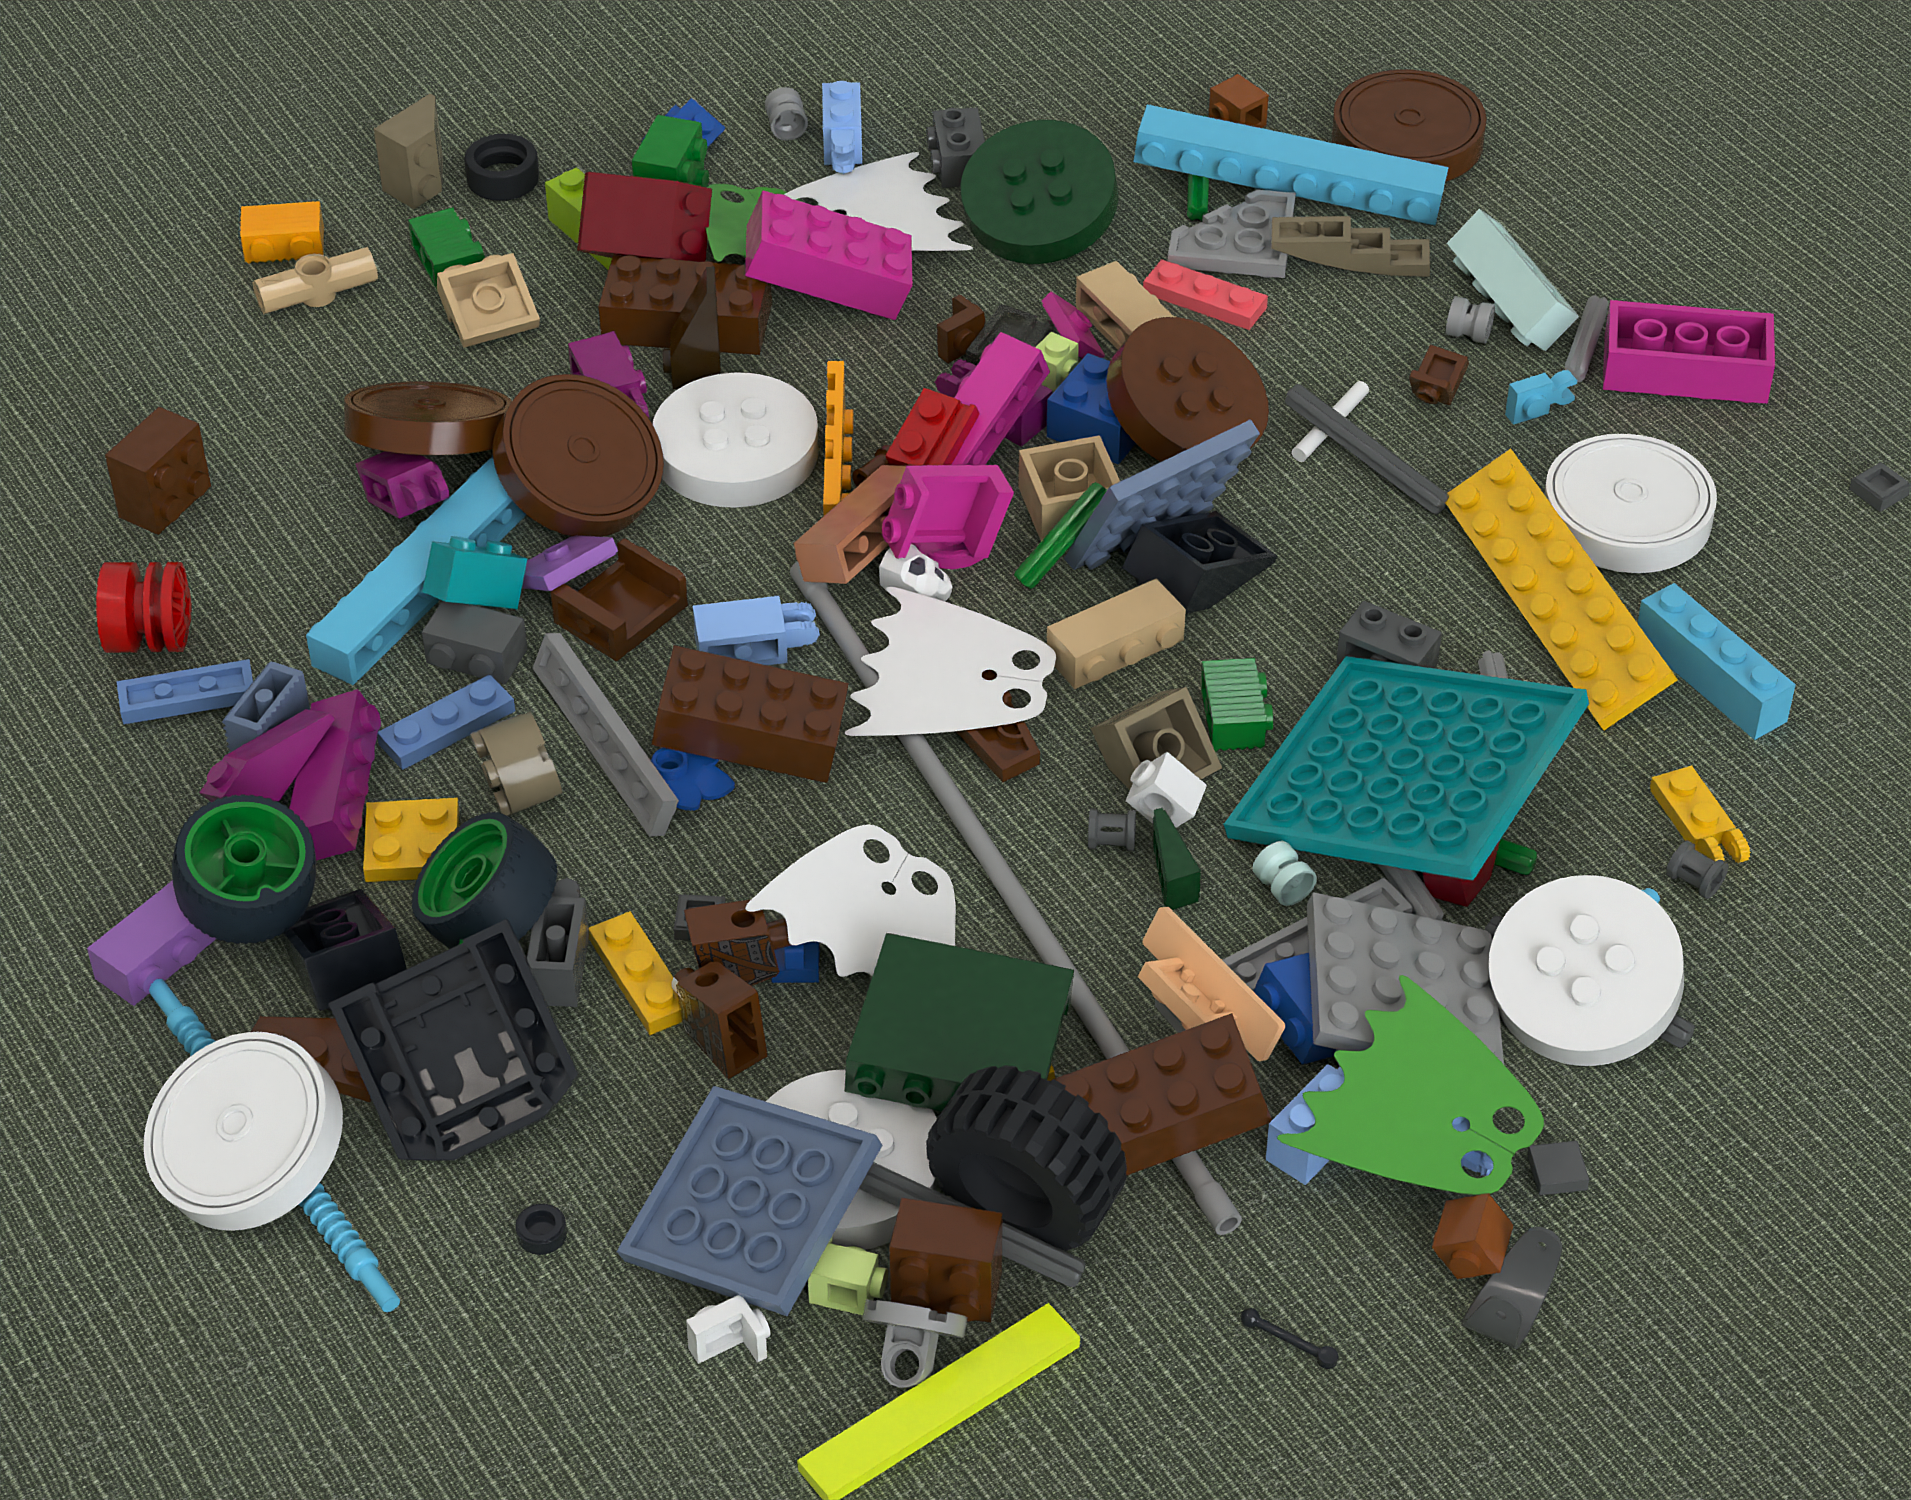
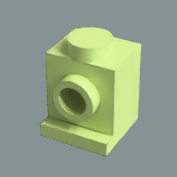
(1060, 357)
(846, 1278)

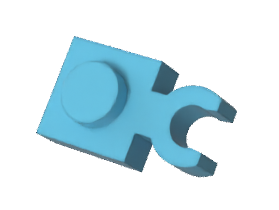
(1533, 395)

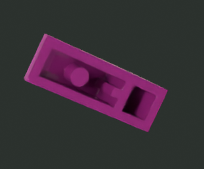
(270, 760)

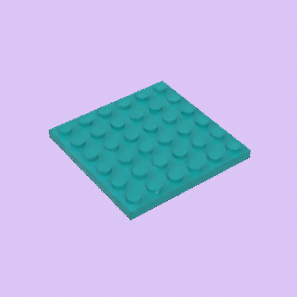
(1408, 766)

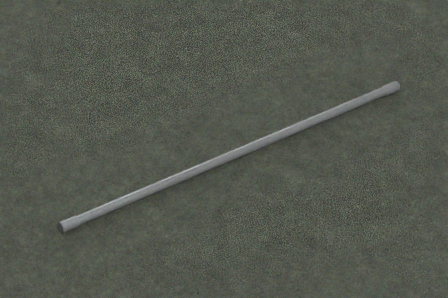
(1208, 1193)

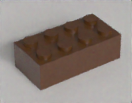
(648, 295)
(750, 714)
(1175, 1093)

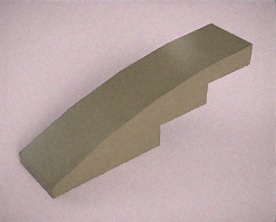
(1336, 244)

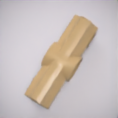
(315, 280)

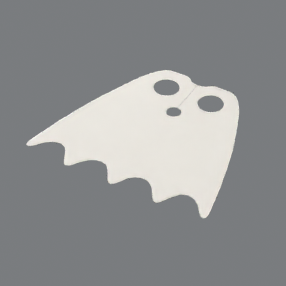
(889, 197)
(935, 669)
(839, 899)

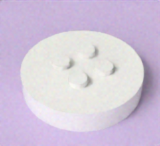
(737, 439)
(1633, 501)
(1586, 970)
(899, 1128)
(243, 1131)

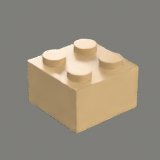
(1058, 475)

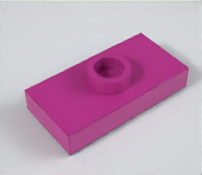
(1072, 324)

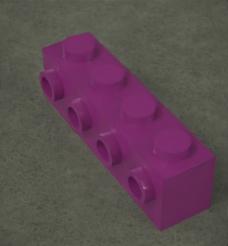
(335, 777)

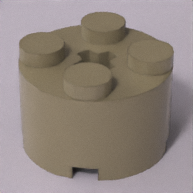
(517, 763)

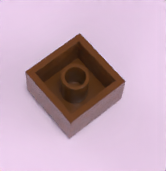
(158, 470)
(946, 1258)

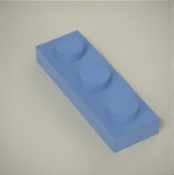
(183, 691)
(446, 721)

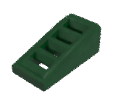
(1175, 865)

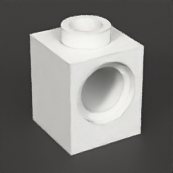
(1168, 786)

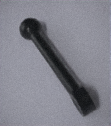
(1326, 1356)

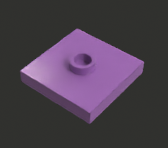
(566, 561)

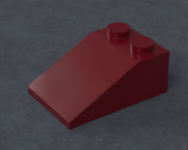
(643, 217)

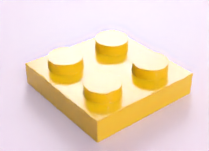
(405, 835)

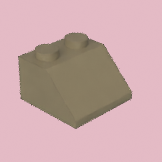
(411, 153)
(1152, 728)

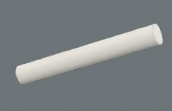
(1344, 407)

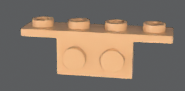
(1202, 987)

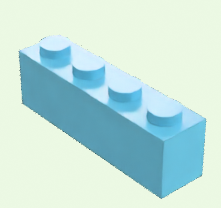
(1716, 661)

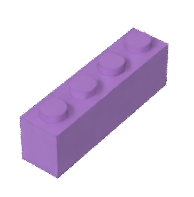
(146, 947)

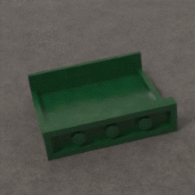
(947, 1014)

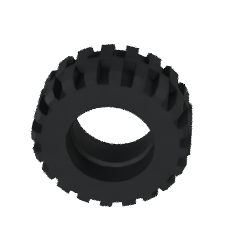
(1029, 1153)

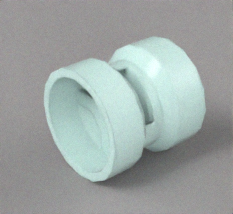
(1288, 877)

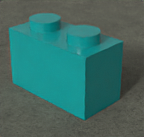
(474, 573)

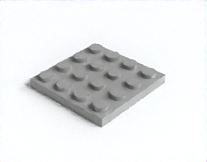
(1365, 948)

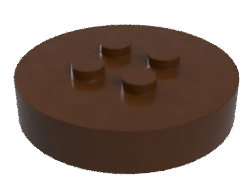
(1412, 118)
(1182, 386)
(424, 417)
(578, 455)

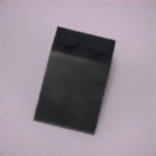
(1197, 558)
(342, 947)

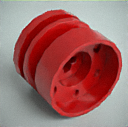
(133, 607)

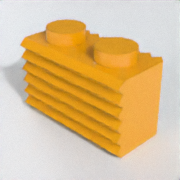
(281, 231)

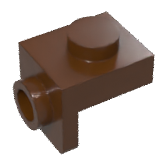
(959, 330)
(1438, 375)

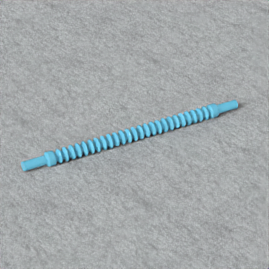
(323, 1212)

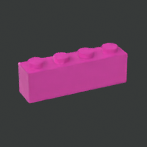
(1000, 390)

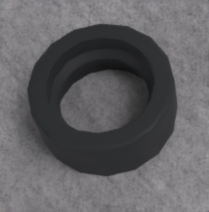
(501, 184)

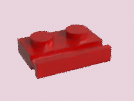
(932, 431)

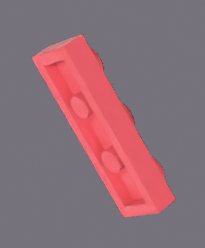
(1205, 294)

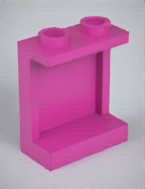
(948, 506)

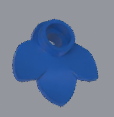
(692, 777)

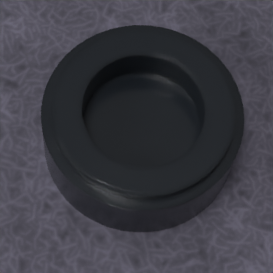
(541, 1229)

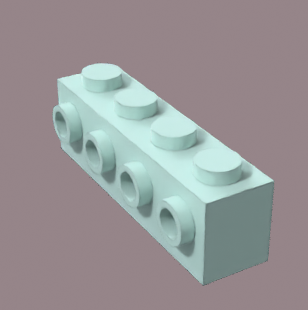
(1512, 281)

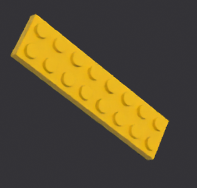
(1559, 589)

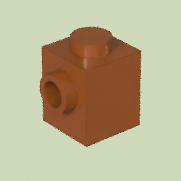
(1239, 102)
(1472, 1236)

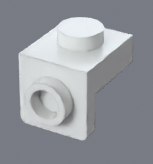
(725, 1326)

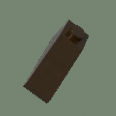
(695, 336)

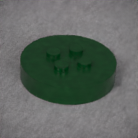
(1039, 191)

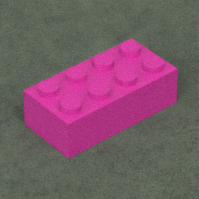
(828, 255)
(1689, 351)

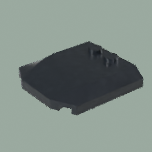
(458, 1048)

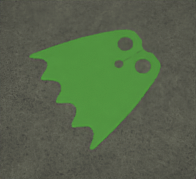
(730, 219)
(1406, 1092)

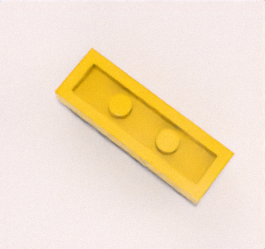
(637, 971)

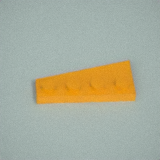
(837, 446)

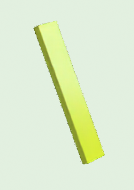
(938, 1404)

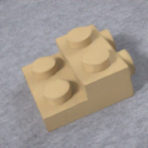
(487, 299)

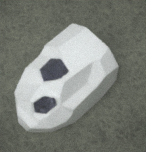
(915, 574)

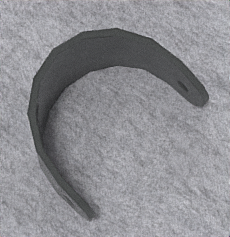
(1514, 1296)

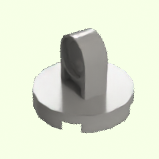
(913, 1330)

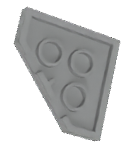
(1235, 237)

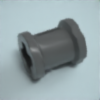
(1099, 837)
(1697, 869)

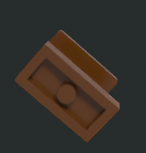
(622, 602)

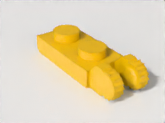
(1698, 814)

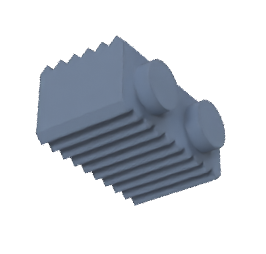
(269, 701)

